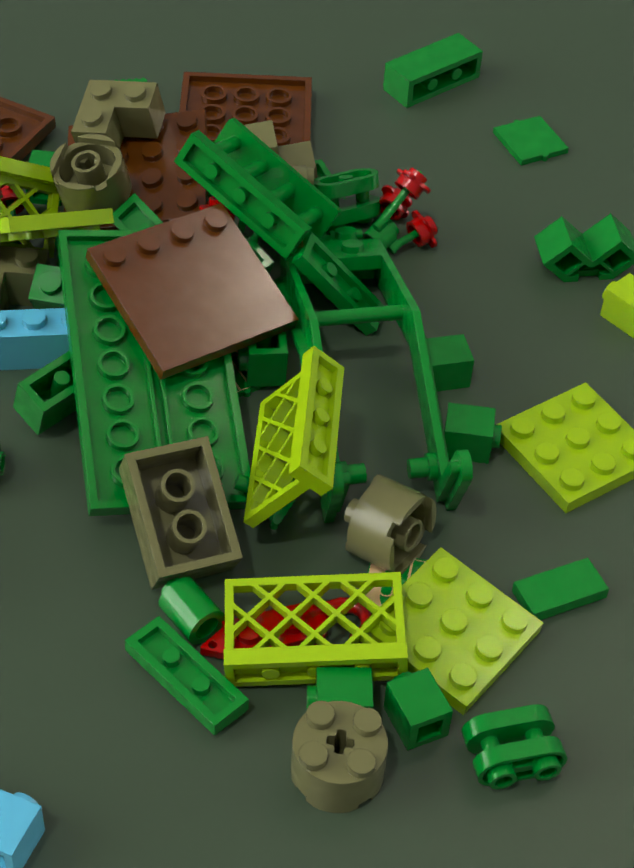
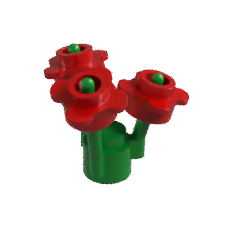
(395, 206)

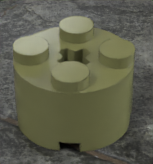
(90, 174)
(389, 524)
(338, 755)

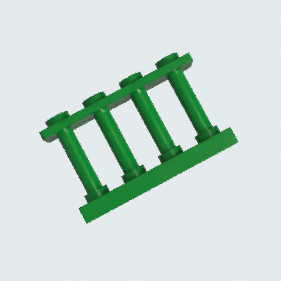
(257, 186)

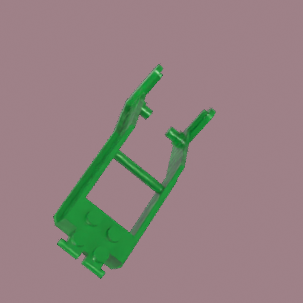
(367, 261)

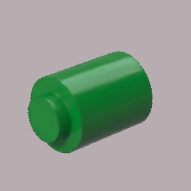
(190, 609)

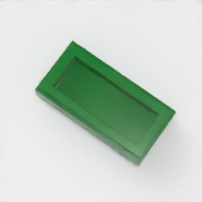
(560, 589)

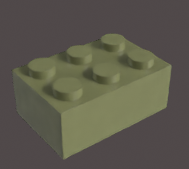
(179, 511)

